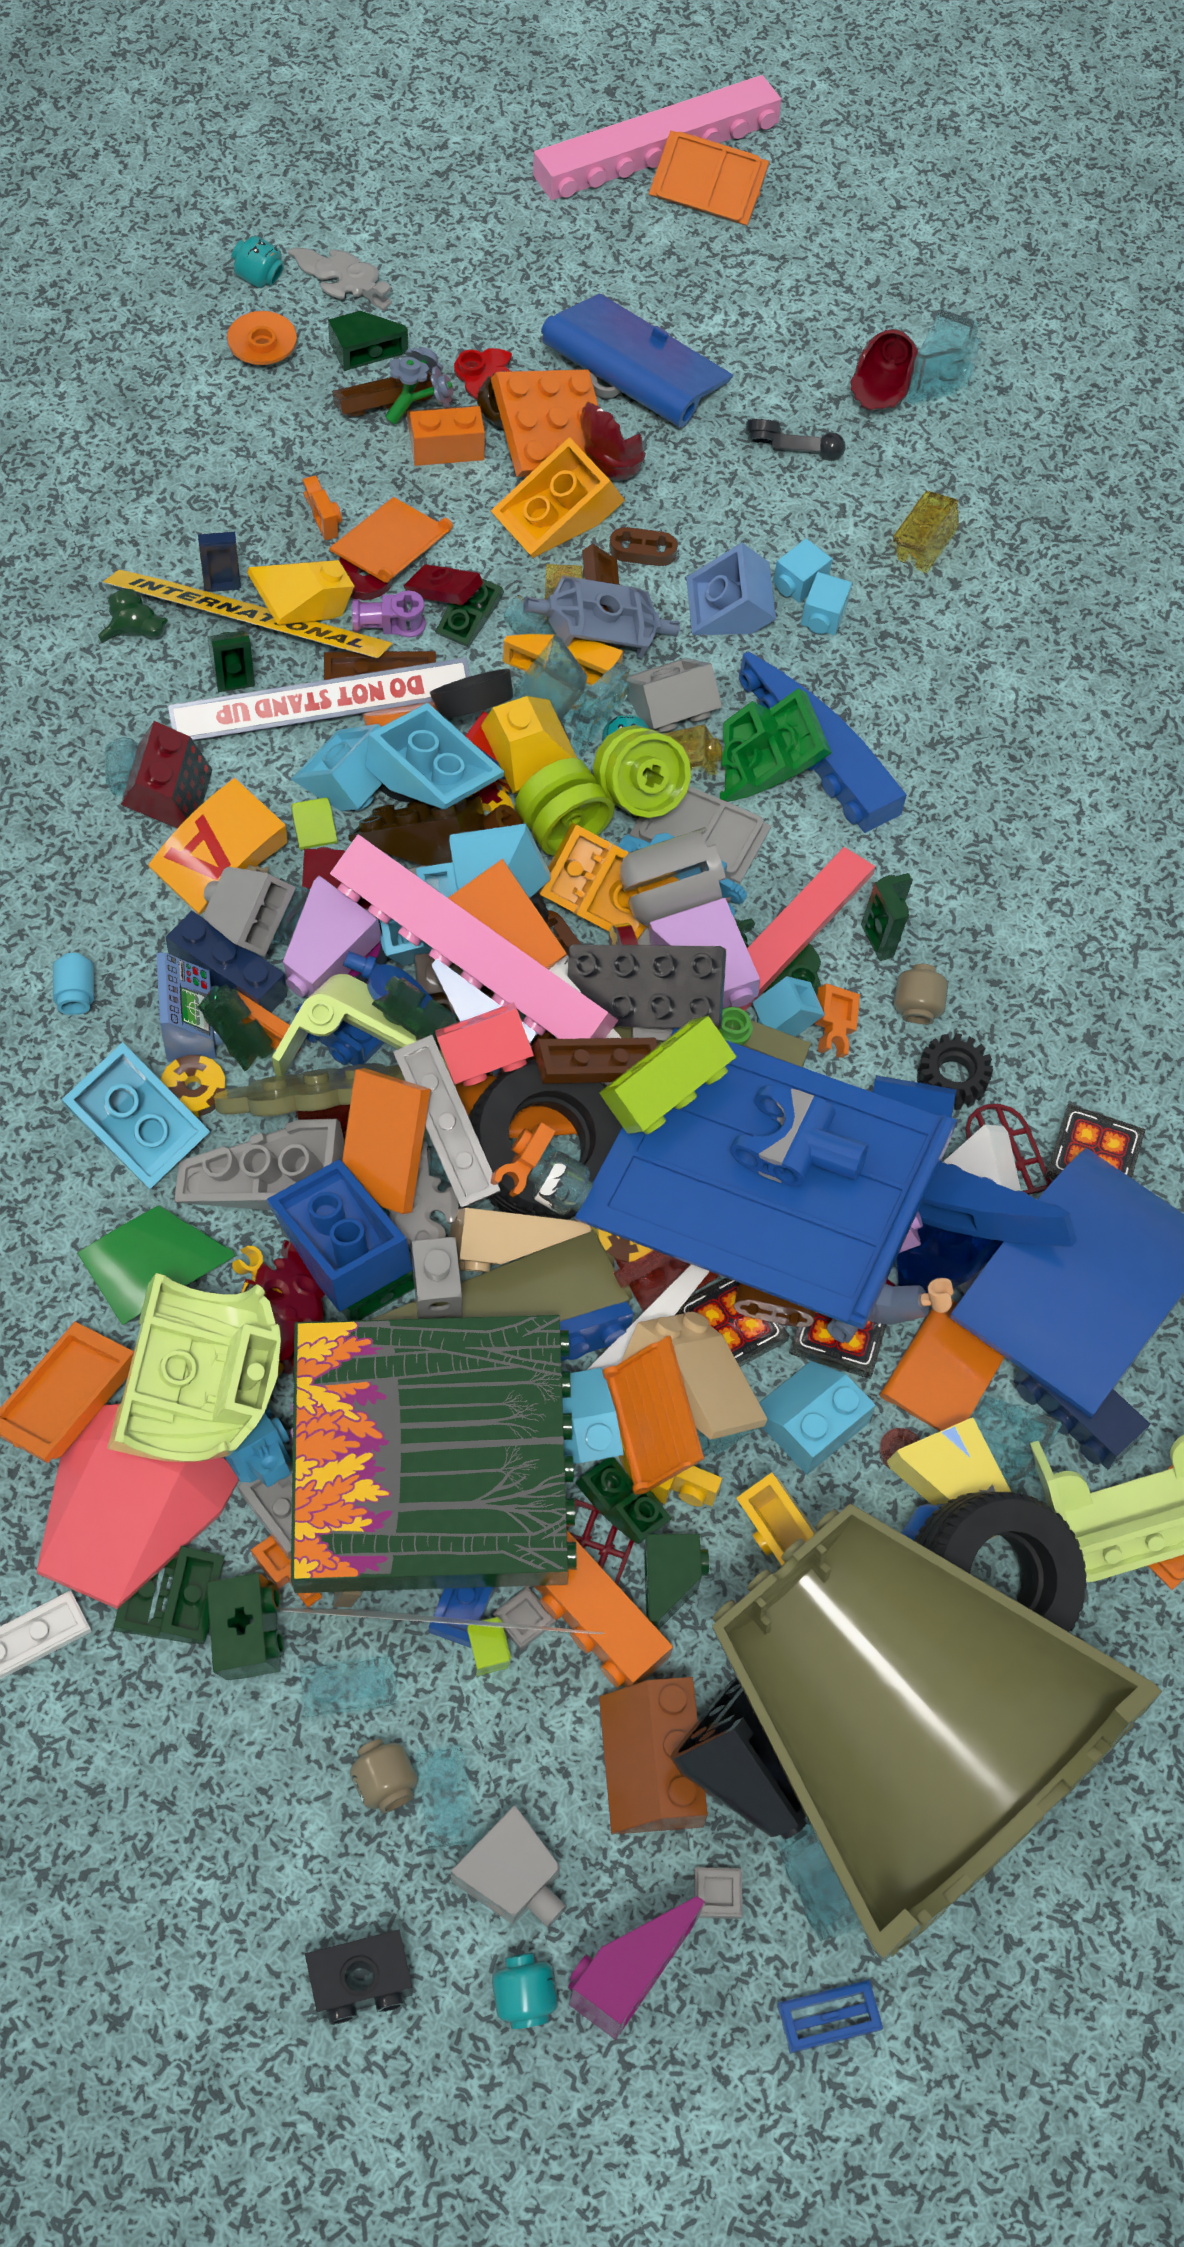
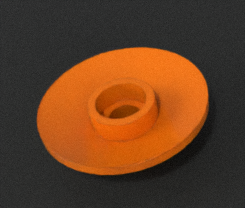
(261, 337)

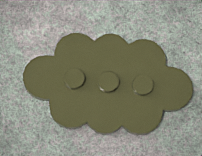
(297, 1092)

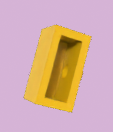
(775, 1516)

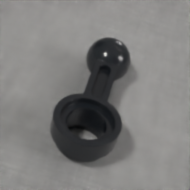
(829, 446)

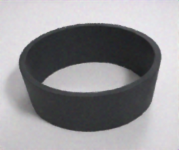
(473, 693)

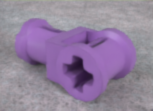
(391, 614)

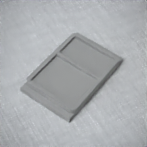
(731, 828)

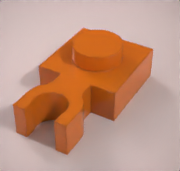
(326, 514)
(840, 1018)

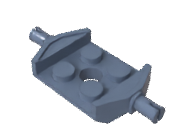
(577, 613)

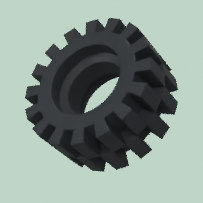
(963, 1053)

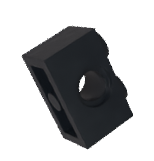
(331, 1966)

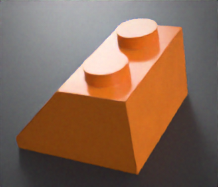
(446, 435)

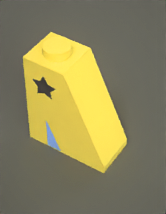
(949, 1464)

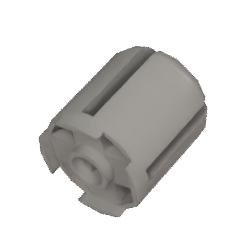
(669, 860)

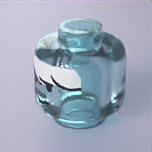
(560, 1183)

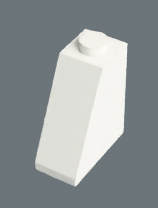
(988, 1155)

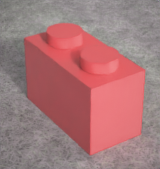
(484, 1045)

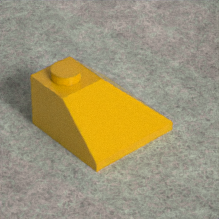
(303, 590)
(525, 738)

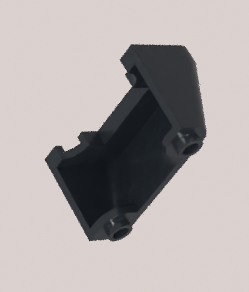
(737, 1766)

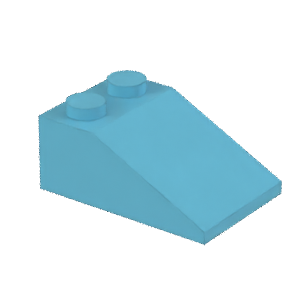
(428, 759)
(135, 1115)

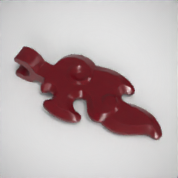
(300, 1296)

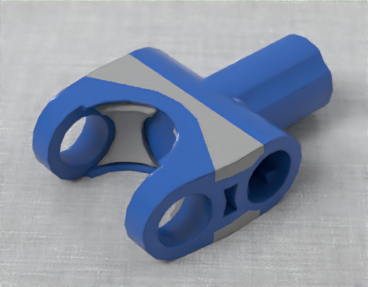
(799, 1141)

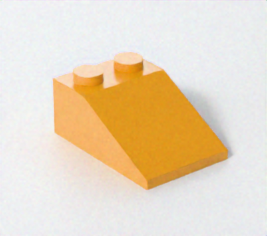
(558, 500)

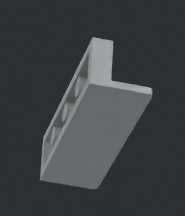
(448, 1122)

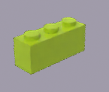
(668, 1076)

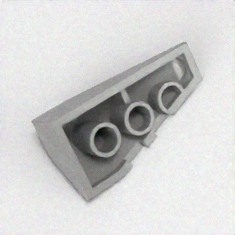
(260, 1167)

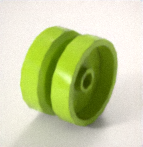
(642, 771)
(559, 796)

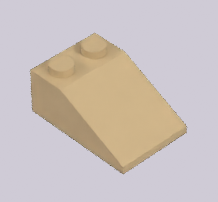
(500, 1237)
(711, 1376)

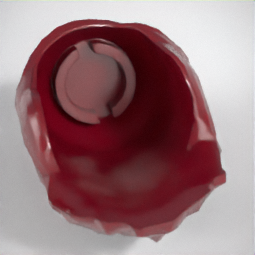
(884, 370)
(607, 448)

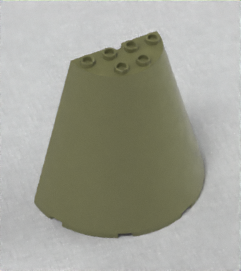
(917, 1713)

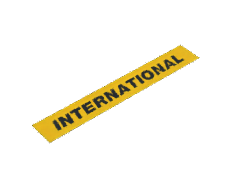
(247, 612)

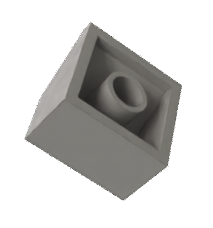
(674, 693)

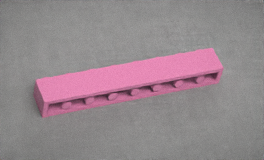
(641, 140)
(469, 944)

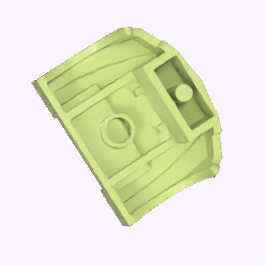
(197, 1373)

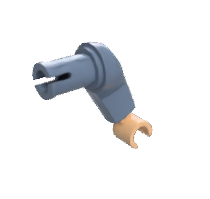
(899, 1305)

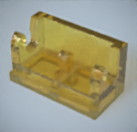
(927, 529)

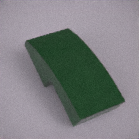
(465, 621)
(613, 1496)

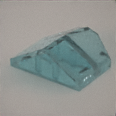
(1009, 1434)

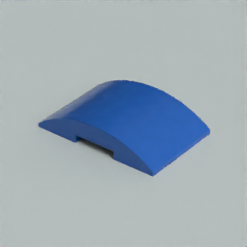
(1086, 1308)

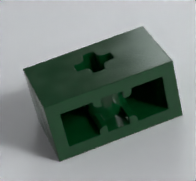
(231, 1607)

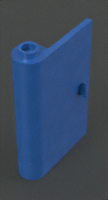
(634, 357)

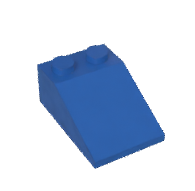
(341, 1234)

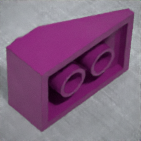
(625, 1970)

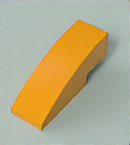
(592, 656)

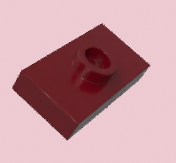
(444, 584)

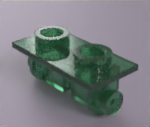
(403, 1008)
(224, 1012)

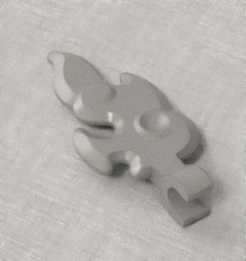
(352, 274)
(426, 1200)

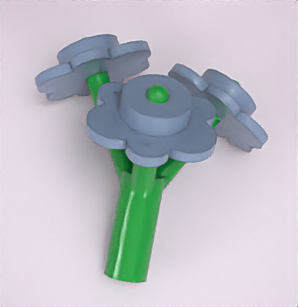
(411, 371)

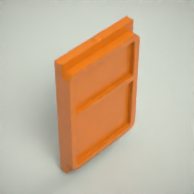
(709, 177)
(64, 1392)

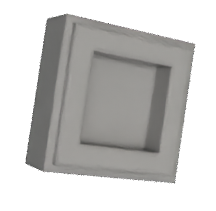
(524, 1610)
(720, 1890)

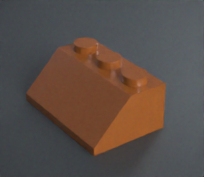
(639, 1735)

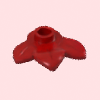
(482, 364)

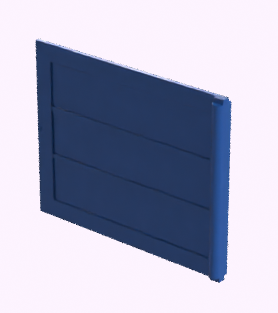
(805, 1243)

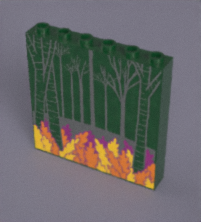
(430, 1454)

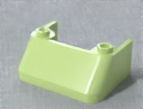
(322, 1013)
(1123, 1523)

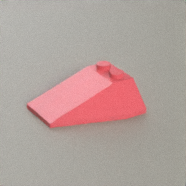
(124, 1514)

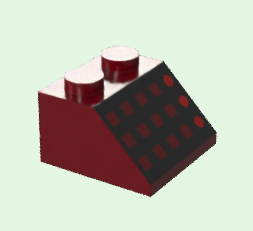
(167, 776)

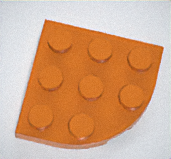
(541, 412)

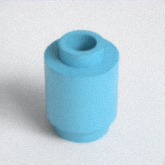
(73, 984)

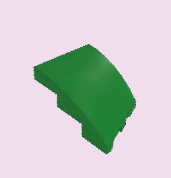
(770, 745)
(148, 1245)

